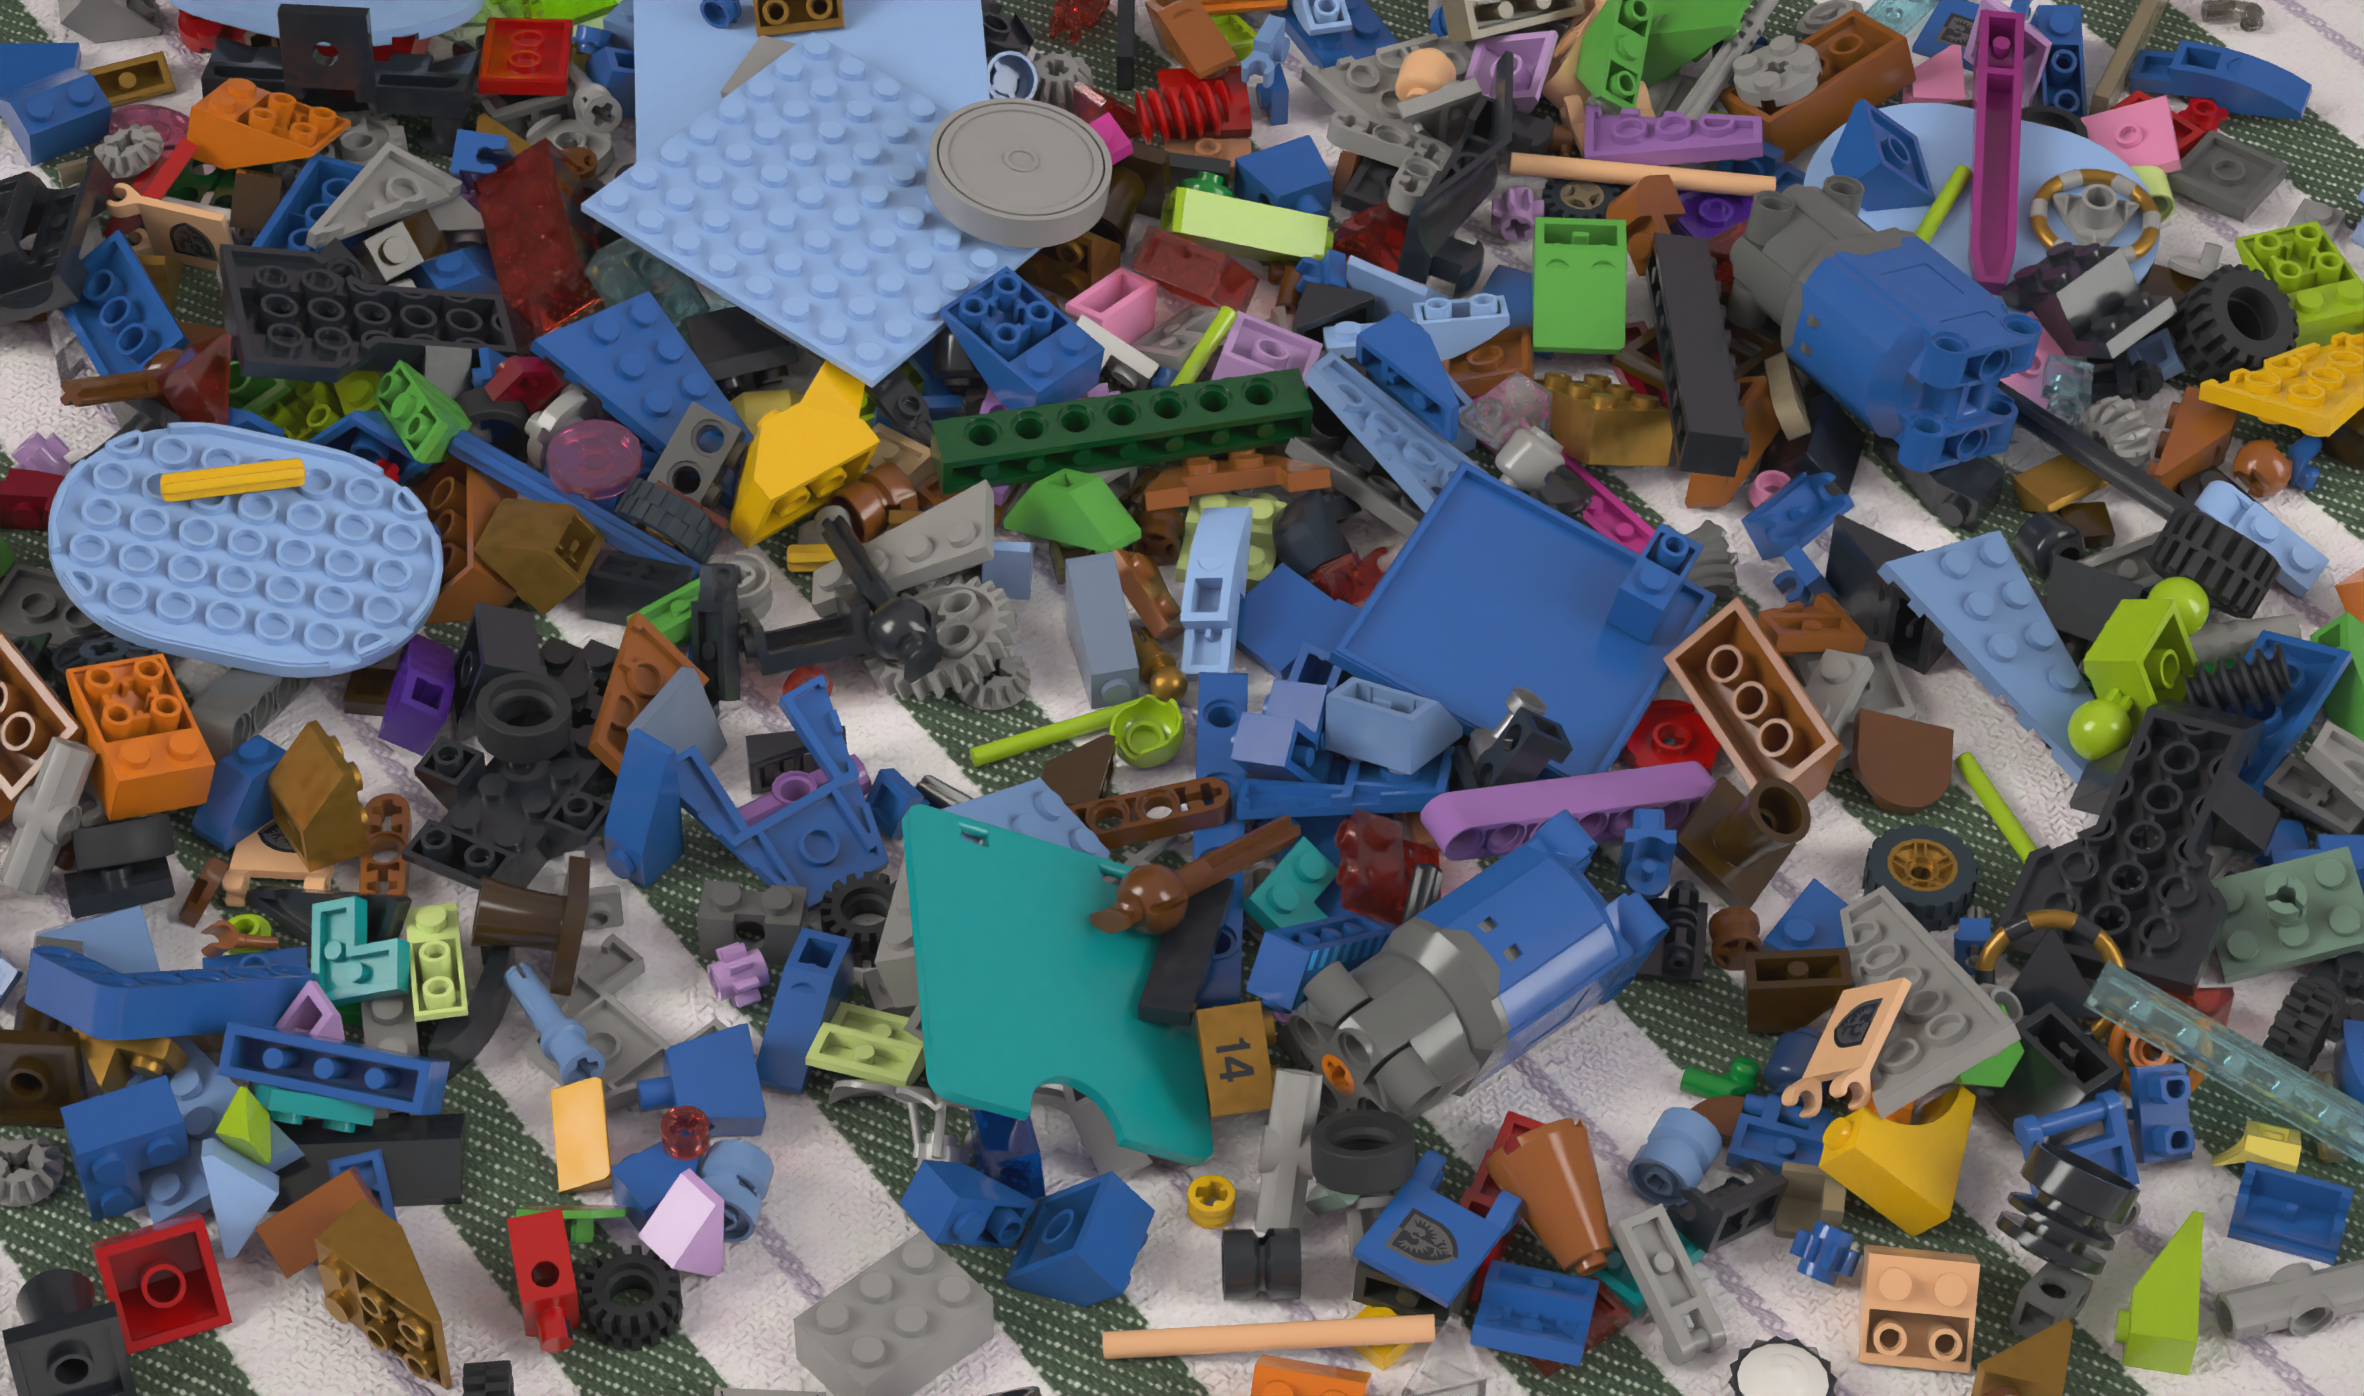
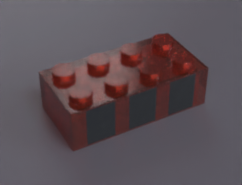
(539, 235)

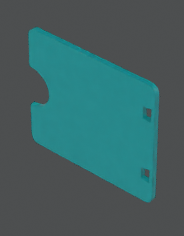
(1037, 995)

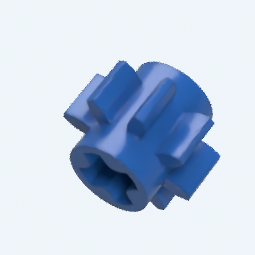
(1825, 1253)

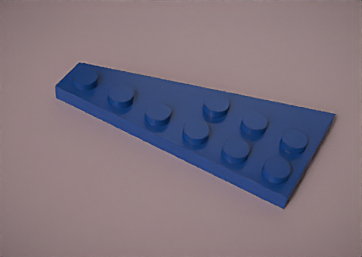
(642, 374)

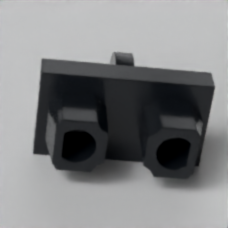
(2137, 381)

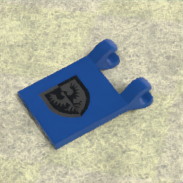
(1952, 25)
(1431, 1239)

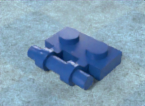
(1777, 1134)

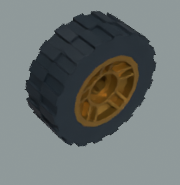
(669, 519)
(1925, 872)

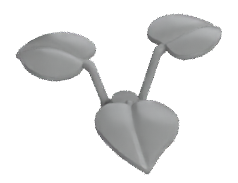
(936, 1145)

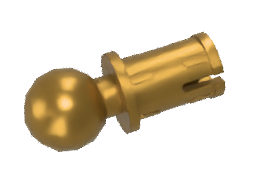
(1159, 668)

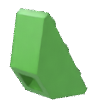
(1615, 52)
(420, 413)
(1075, 512)

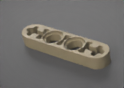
(1787, 396)

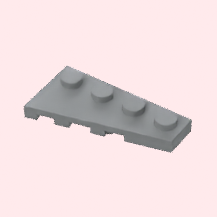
(923, 548)

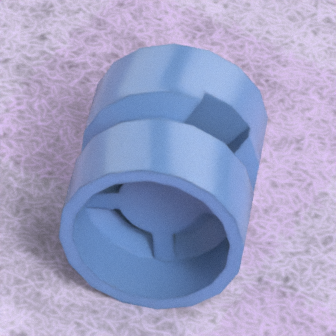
(1011, 76)
(1675, 1157)
(742, 1178)

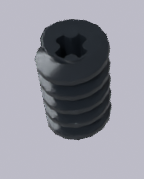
(2241, 682)

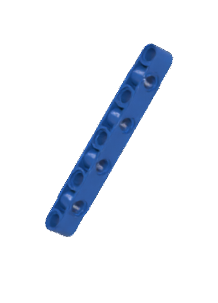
(1219, 712)

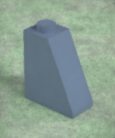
(1100, 630)

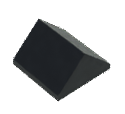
(1830, 447)

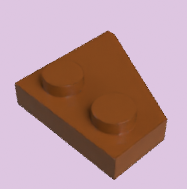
(1149, 594)
(1812, 628)

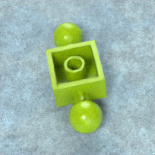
(2138, 664)

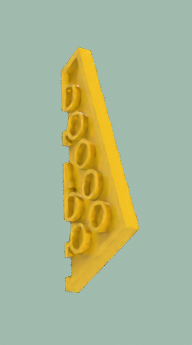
(2299, 388)

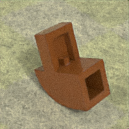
(1647, 208)

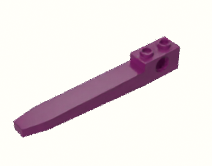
(1995, 147)

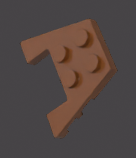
(1230, 473)

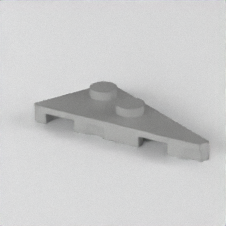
(384, 191)

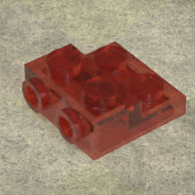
(1377, 865)

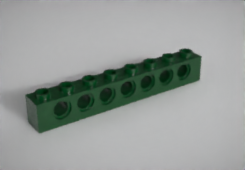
(1121, 430)

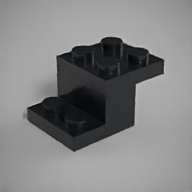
(2088, 300)
(738, 349)

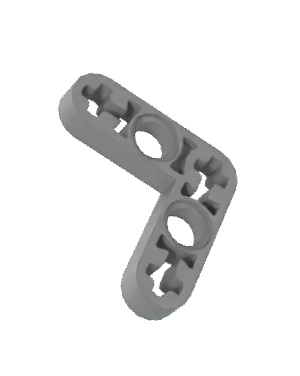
(1411, 152)

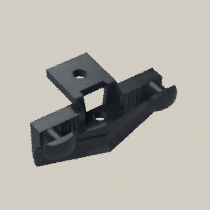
(352, 78)
(1458, 188)

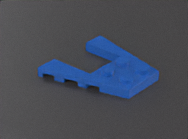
(1365, 788)
(815, 836)

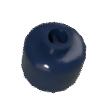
(1791, 1059)

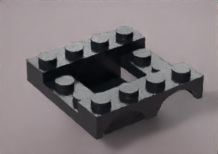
(60, 217)

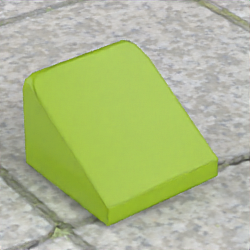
(247, 1127)

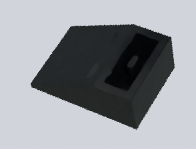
(1873, 604)

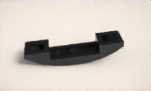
(464, 1037)

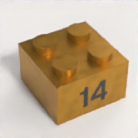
(1236, 1058)

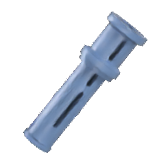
(561, 1038)

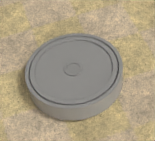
(1018, 172)

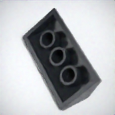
(418, 1151)

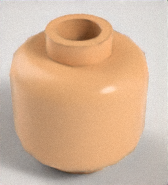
(1423, 73)

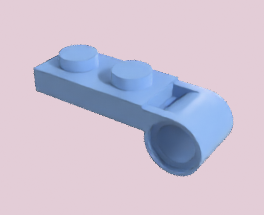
(2298, 559)

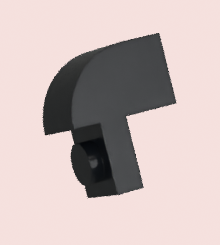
(1309, 531)

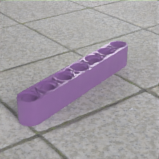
(1507, 816)

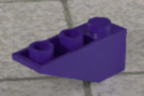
(419, 695)

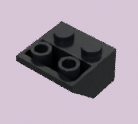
(2053, 1074)

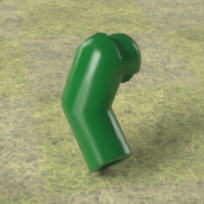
(1733, 1083)

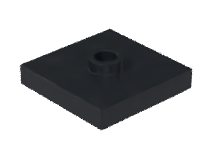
(118, 887)

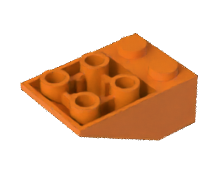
(253, 126)
(142, 735)

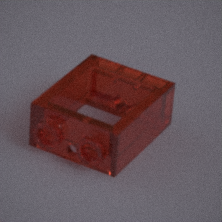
(1197, 275)

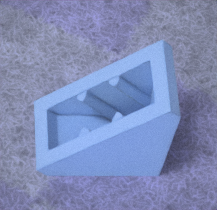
(1011, 568)
(238, 1191)

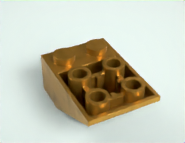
(1607, 422)
(381, 1290)

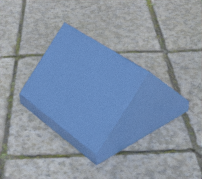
(1390, 290)
(112, 938)

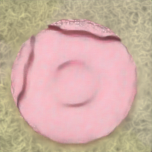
(168, 122)
(594, 459)

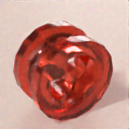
(685, 1118)

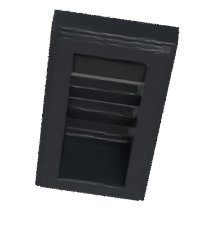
(776, 754)

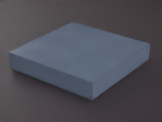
(683, 717)

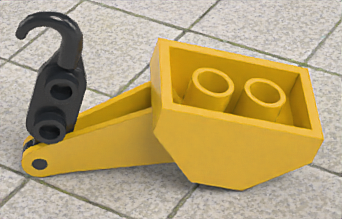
(817, 449)

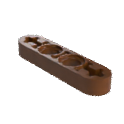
(1134, 806)

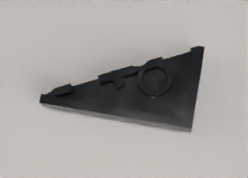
(294, 910)

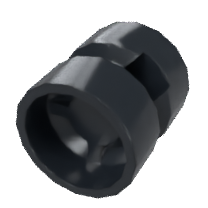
(1261, 1264)

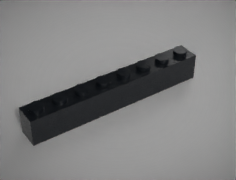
(1696, 356)

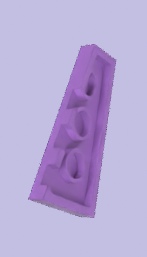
(1671, 137)

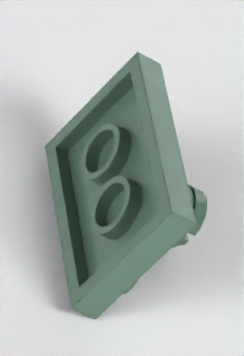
(2290, 914)

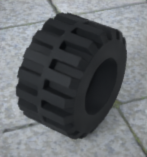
(2233, 323)
(2216, 557)

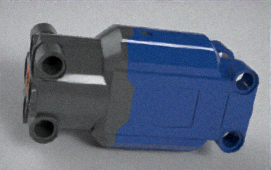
(1882, 323)
(1472, 980)

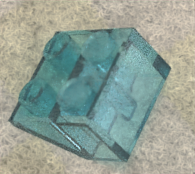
(627, 270)

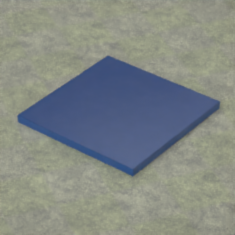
(1512, 597)

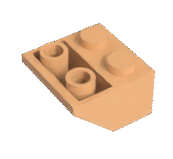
(1917, 1308)

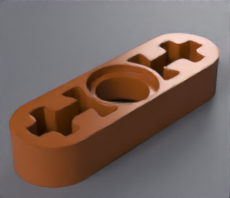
(377, 840)

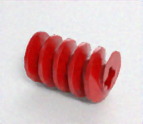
(1182, 111)

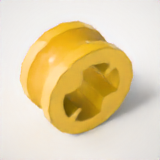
(1222, 1210)

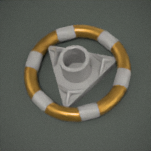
(2097, 213)

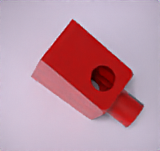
(544, 1278)

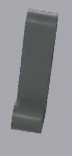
(242, 707)

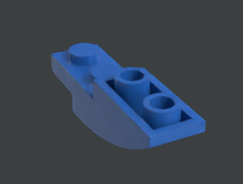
(2229, 76)

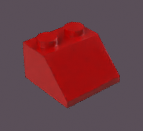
(162, 1281)

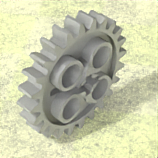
(354, 145)
(972, 630)

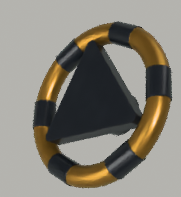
(2050, 970)

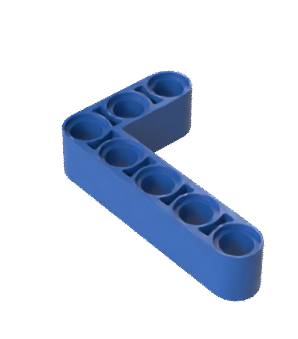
(157, 1002)

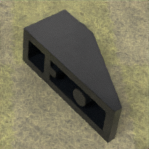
(1956, 494)

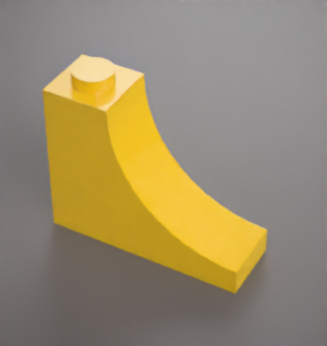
(1899, 1167)

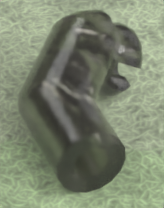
(2230, 10)

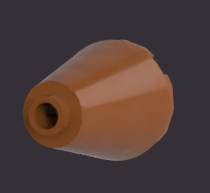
(1559, 1193)

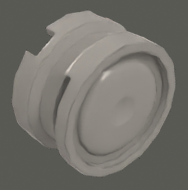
(753, 582)

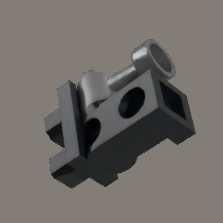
(1513, 749)

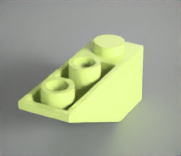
(436, 962)

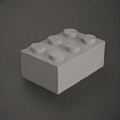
(895, 1323)

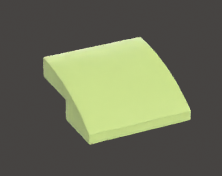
(868, 1046)

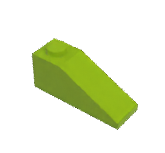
(2163, 1310)

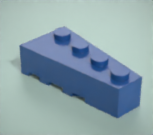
(306, 201)

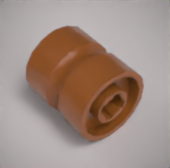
(873, 496)

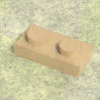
(904, 452)

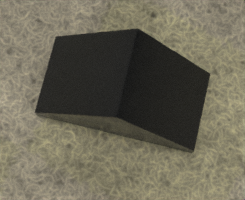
(1329, 305)

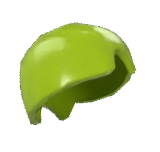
(1148, 731)

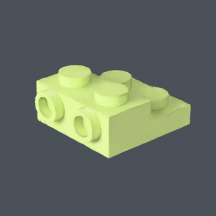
(1262, 550)

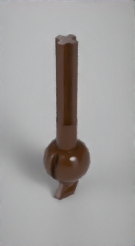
(121, 386)
(1156, 897)

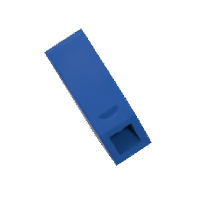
(2064, 72)
(807, 995)

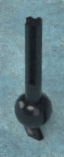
(900, 626)

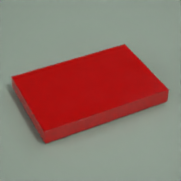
(526, 56)

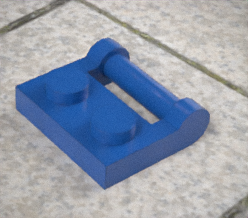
(2109, 1150)

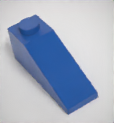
(1408, 369)
(645, 812)

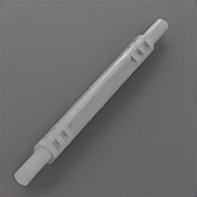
(1720, 68)

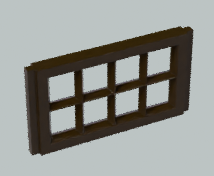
(1635, 361)

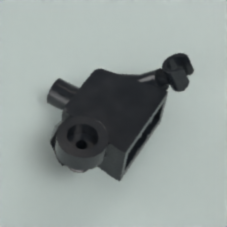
(2081, 602)

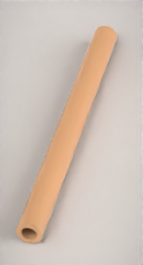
(1631, 173)
(1269, 1336)

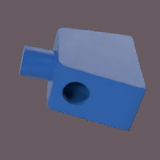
(1286, 177)
(714, 1076)

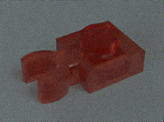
(1073, 14)
(1350, 577)

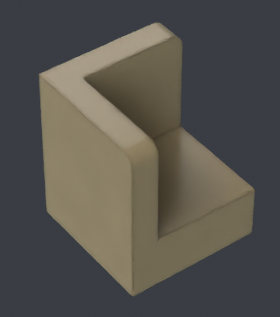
(1808, 1198)

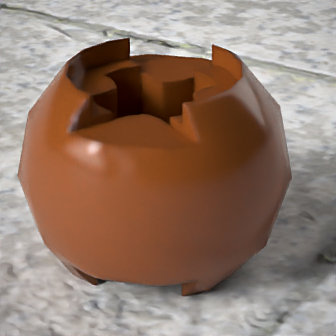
(2262, 468)

